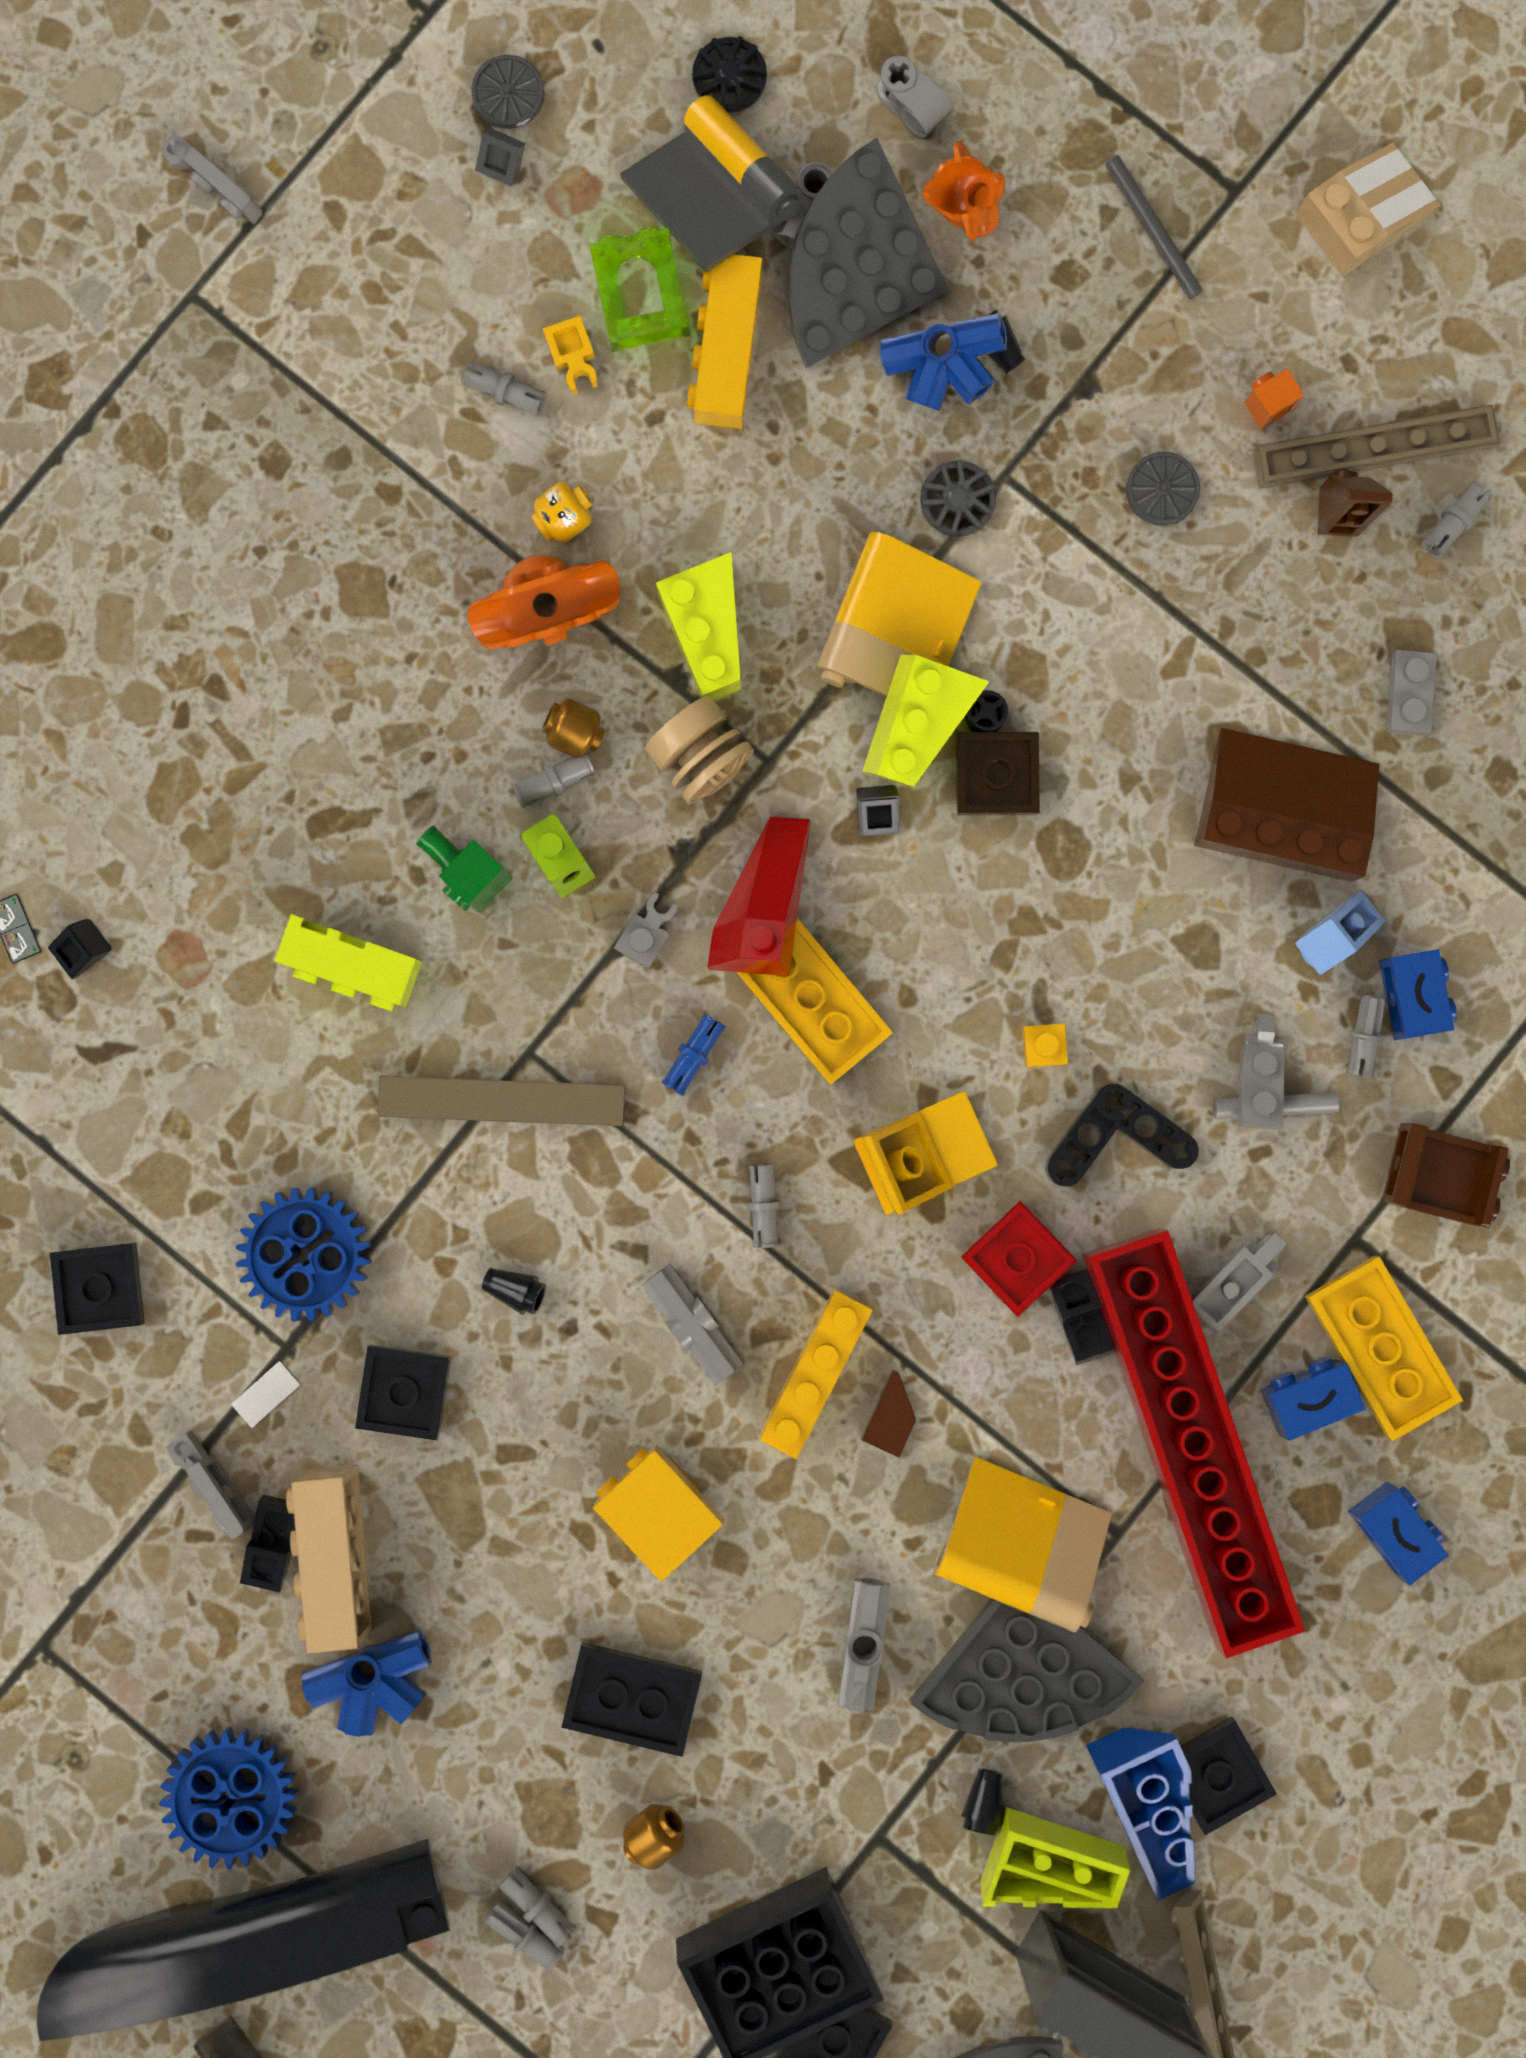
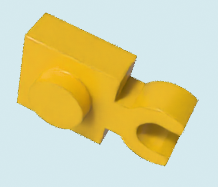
(571, 349)

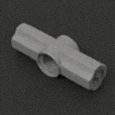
(692, 1324)
(862, 1669)

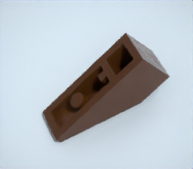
(1350, 503)

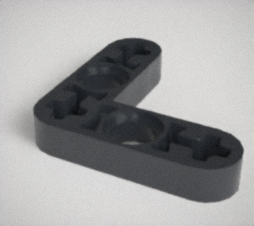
(1107, 1125)

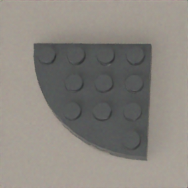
(857, 258)
(1023, 1679)

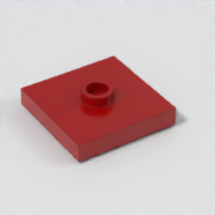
(1019, 1258)

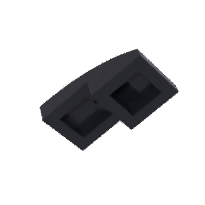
(1081, 1317)
(269, 1548)

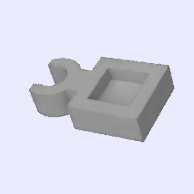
(644, 937)

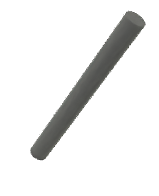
(1153, 227)

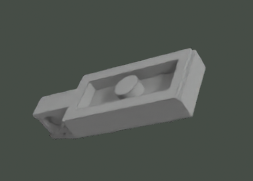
(208, 177)
(1262, 1076)
(1237, 1281)
(212, 1484)

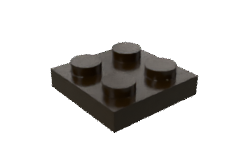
(997, 773)

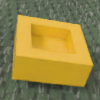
(1045, 1045)

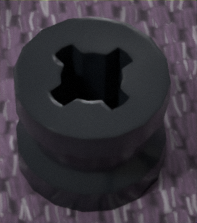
(991, 707)

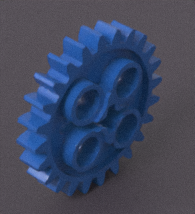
(325, 1283)
(232, 1835)

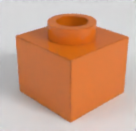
(1273, 397)

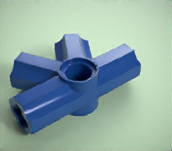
(958, 366)
(364, 1694)

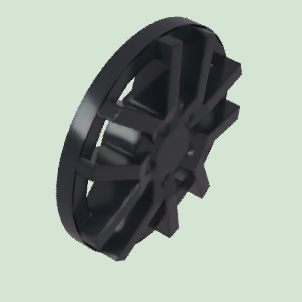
(730, 72)

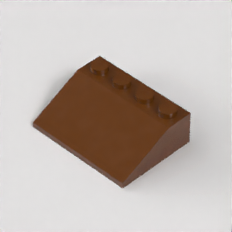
(1289, 806)

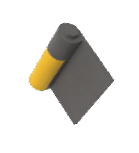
(713, 186)

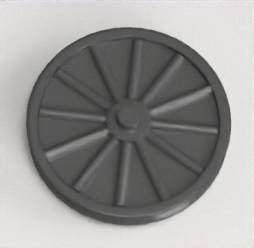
(507, 91)
(1163, 488)

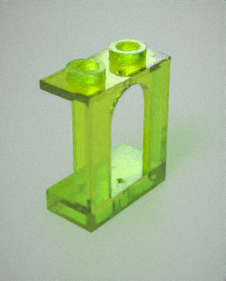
(645, 329)

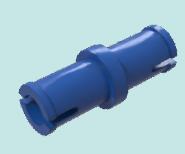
(693, 1054)

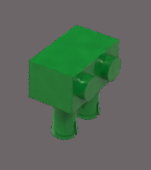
(470, 873)

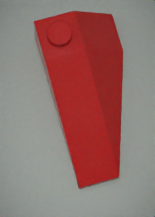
(762, 910)

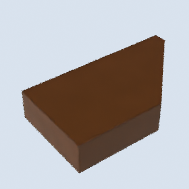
(891, 1418)

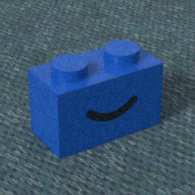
(1418, 994)
(1312, 1398)
(1399, 1532)

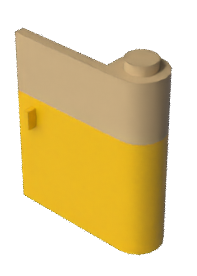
(893, 608)
(1025, 1545)

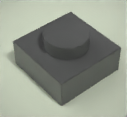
(500, 156)

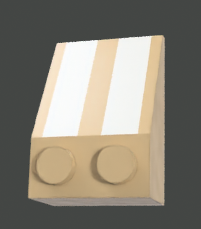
(1366, 208)

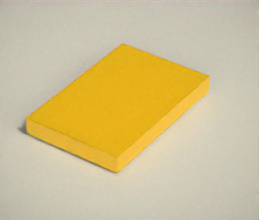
(956, 1138)

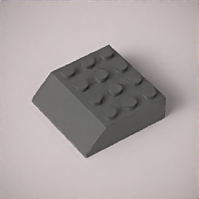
(1102, 1999)

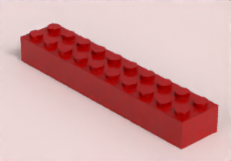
(1193, 1443)

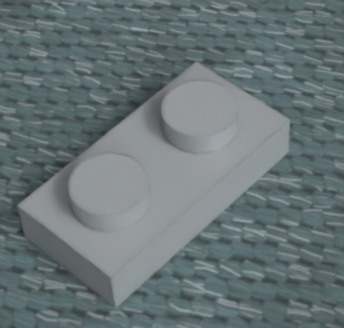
(1411, 693)

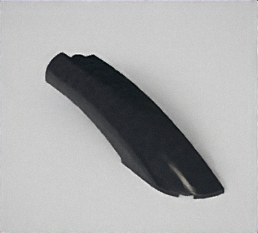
(244, 1944)

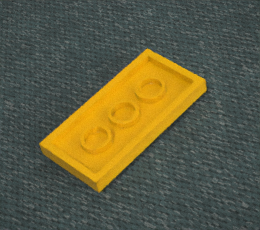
(820, 1008)
(1383, 1348)

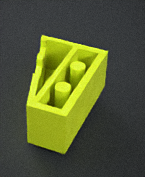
(705, 624)
(919, 717)
(347, 963)
(1052, 1864)

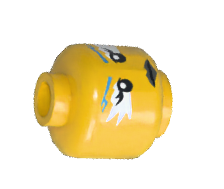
(562, 512)

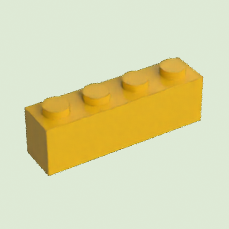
(726, 342)
(815, 1373)

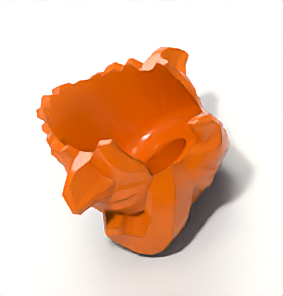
(966, 193)

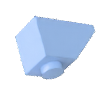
(1340, 933)

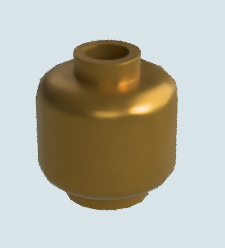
(573, 728)
(653, 1836)

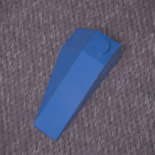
(1150, 1794)

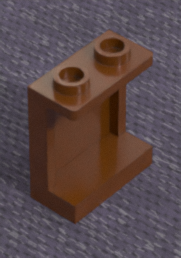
(1446, 1175)

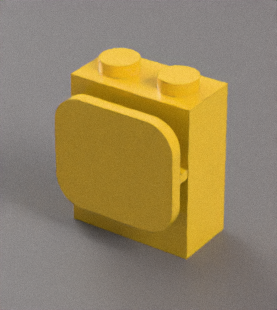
(657, 1511)

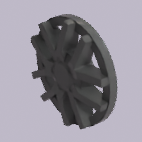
(958, 498)

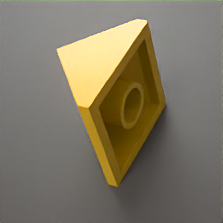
(907, 1163)

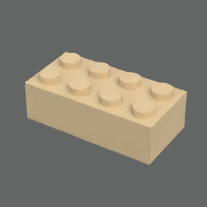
(330, 1559)

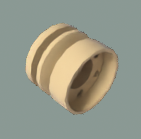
(704, 756)

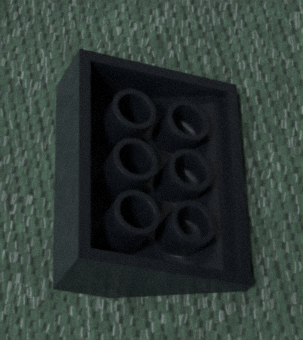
(778, 1969)

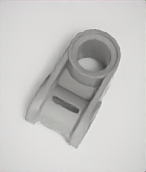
(912, 96)

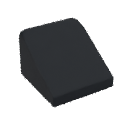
(878, 810)
(79, 947)

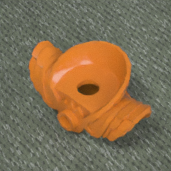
(581, 594)

